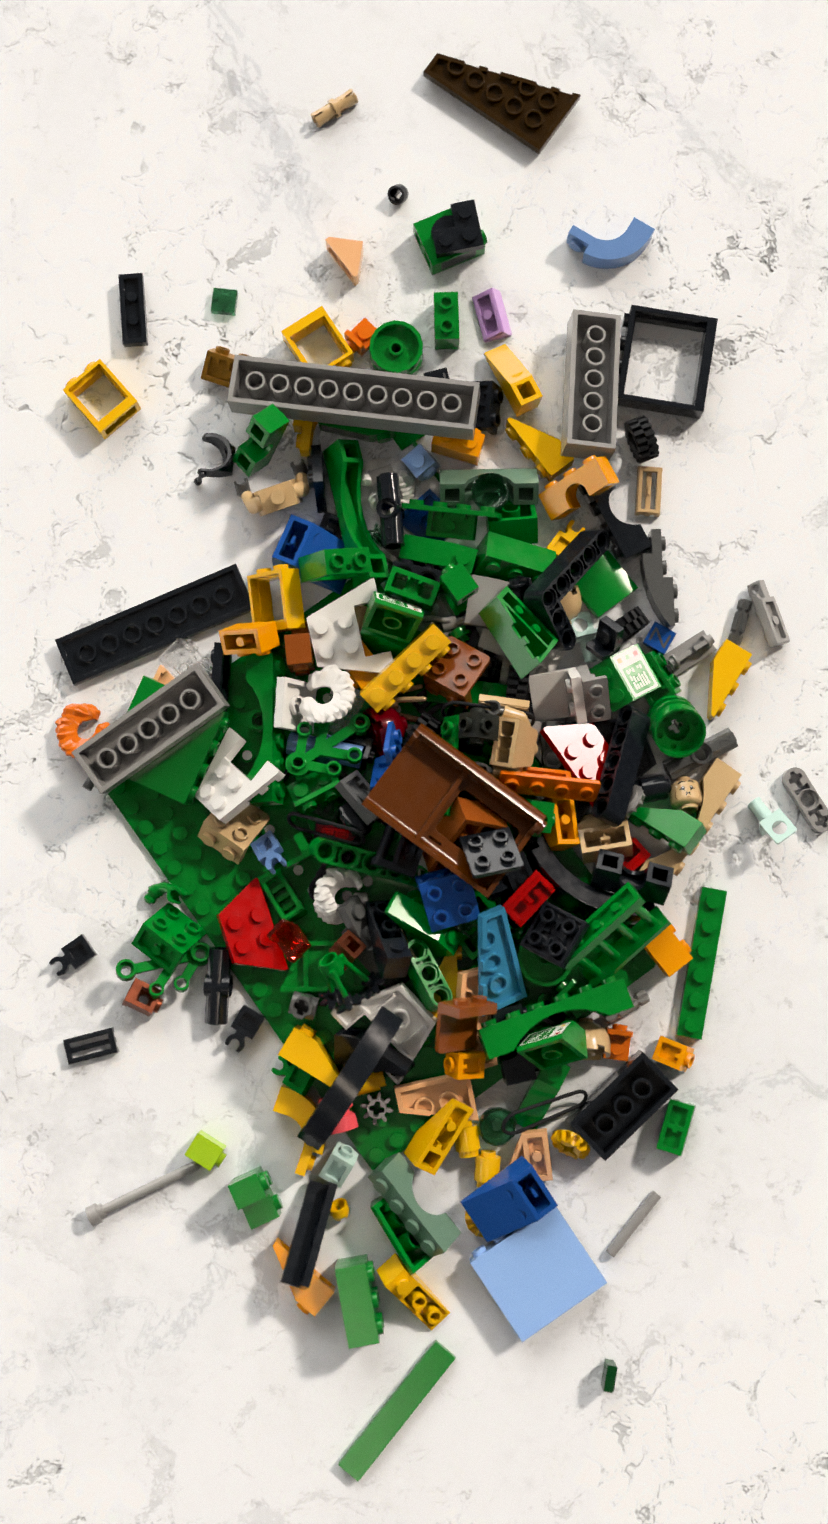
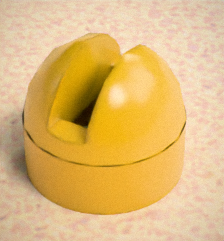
(339, 1209)

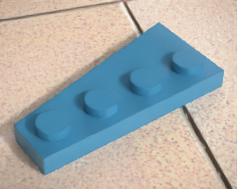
(497, 959)

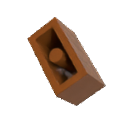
(299, 653)

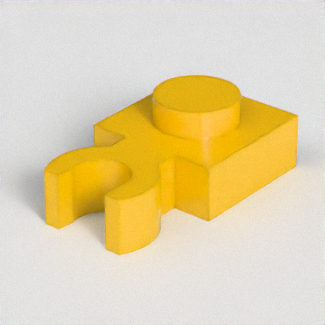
(563, 539)

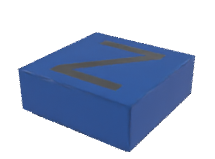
(659, 638)

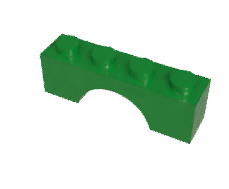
(456, 588)

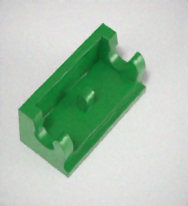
(676, 1127)

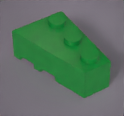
(508, 557)
(517, 631)

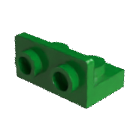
(669, 681)
(313, 790)

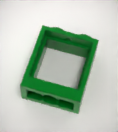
(335, 564)

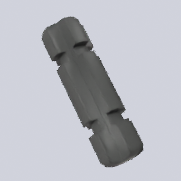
(740, 621)

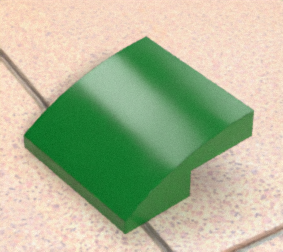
(605, 585)

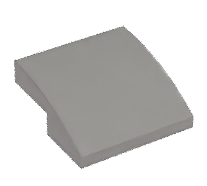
(487, 590)

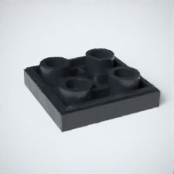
(554, 935)

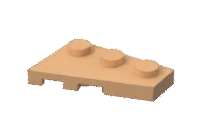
(431, 1094)

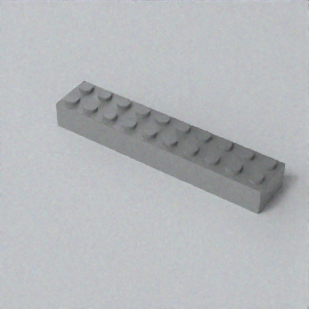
(355, 397)

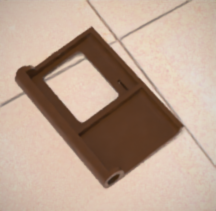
(425, 784)

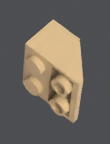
(599, 835)

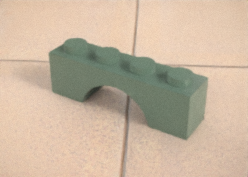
(457, 485)
(394, 1182)

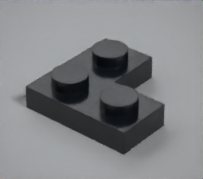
(465, 234)

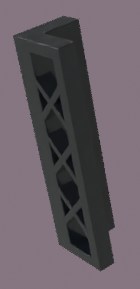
(308, 1234)

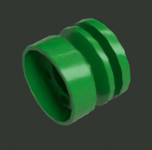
(684, 735)

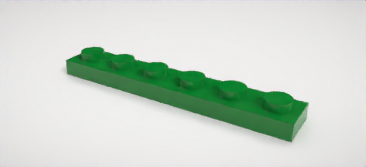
(701, 967)

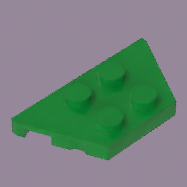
(307, 977)

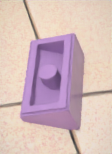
(491, 315)

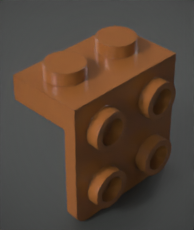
(456, 672)
(458, 1022)

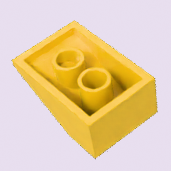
(309, 1054)

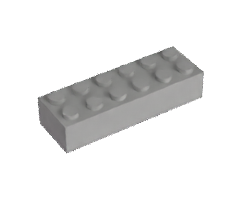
(591, 385)
(150, 729)

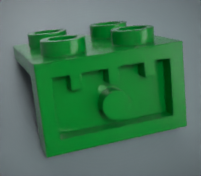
(168, 937)

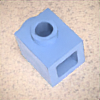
(421, 463)

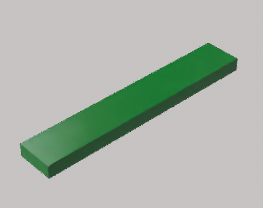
(396, 1410)

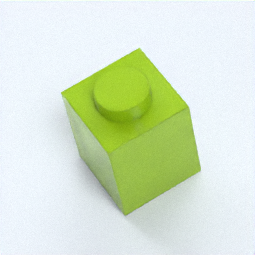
(206, 1151)

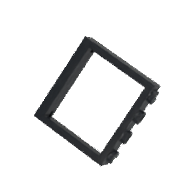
(675, 320)

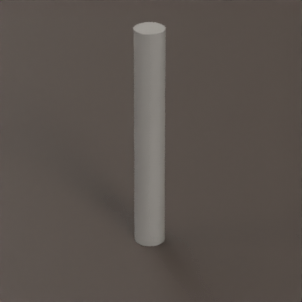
(634, 1222)

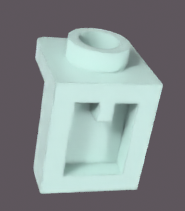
(339, 1164)

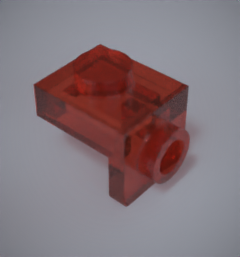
(290, 939)

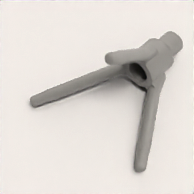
(448, 623)

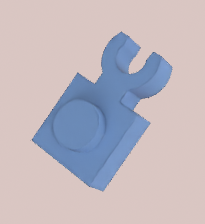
(268, 851)

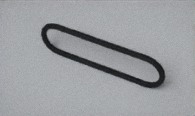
(328, 823)

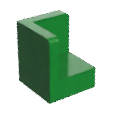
(295, 850)

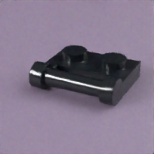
(406, 856)

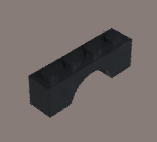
(627, 539)

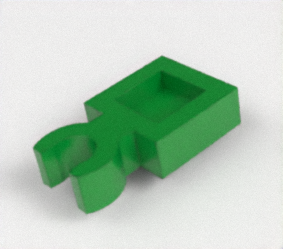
(294, 1077)

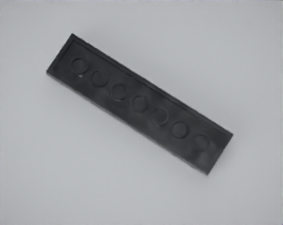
(154, 624)

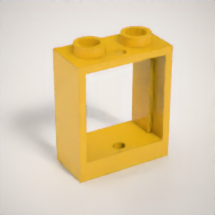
(308, 325)
(114, 418)
(291, 596)

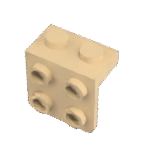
(236, 835)

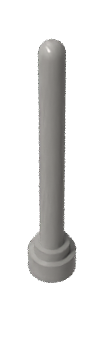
(97, 1213)

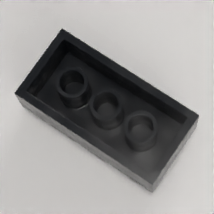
(622, 1105)

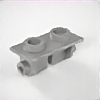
(690, 652)

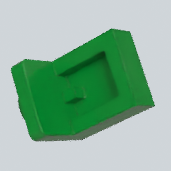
(563, 987)

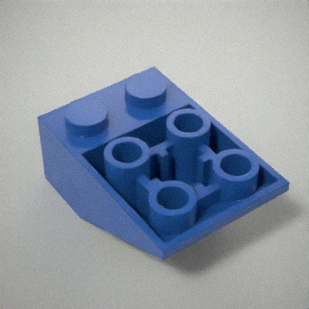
(302, 539)
(509, 1201)

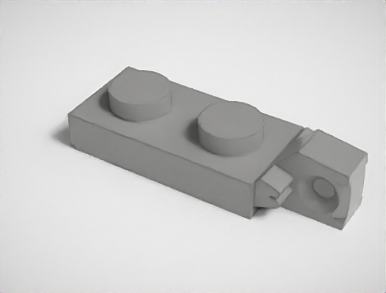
(768, 614)

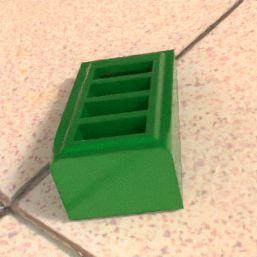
(292, 916)

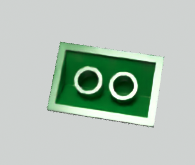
(403, 1241)

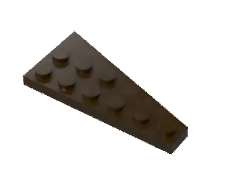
(508, 101)

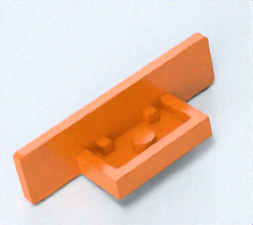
(550, 783)

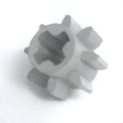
(383, 1103)

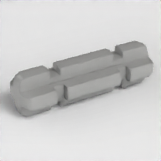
(640, 998)

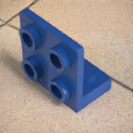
(391, 749)
(446, 899)

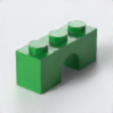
(266, 432)

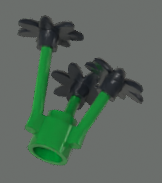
(333, 968)

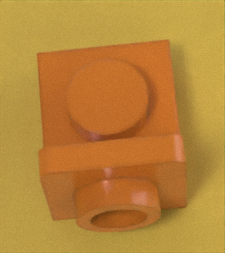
(360, 336)
(620, 1042)

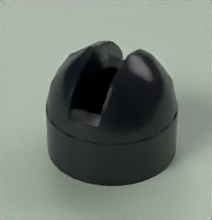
(394, 191)

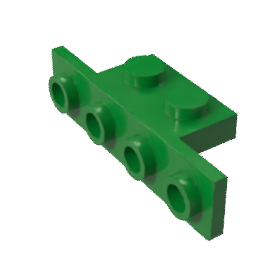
(451, 522)

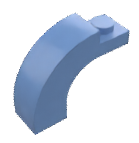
(614, 252)

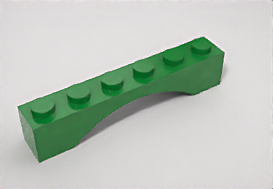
(344, 470)
(262, 677)
(604, 1000)

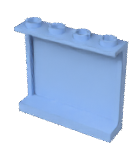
(537, 1273)

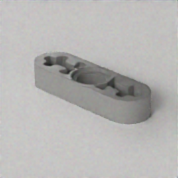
(804, 780)

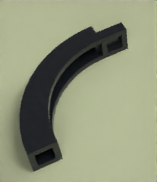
(569, 890)
(350, 1078)

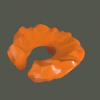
(68, 725)

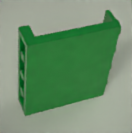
(182, 766)

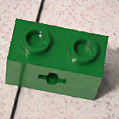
(446, 320)
(412, 588)

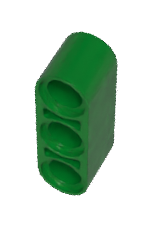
(436, 983)

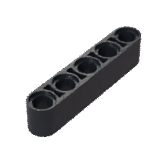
(621, 766)

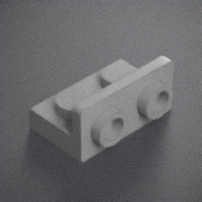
(595, 695)

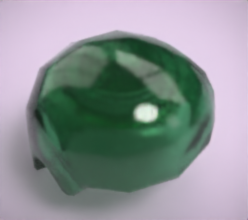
(490, 491)
(490, 1126)

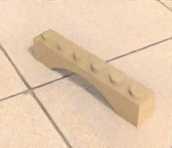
(715, 786)

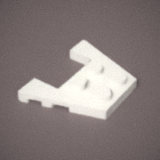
(337, 633)
(225, 788)
(403, 1003)

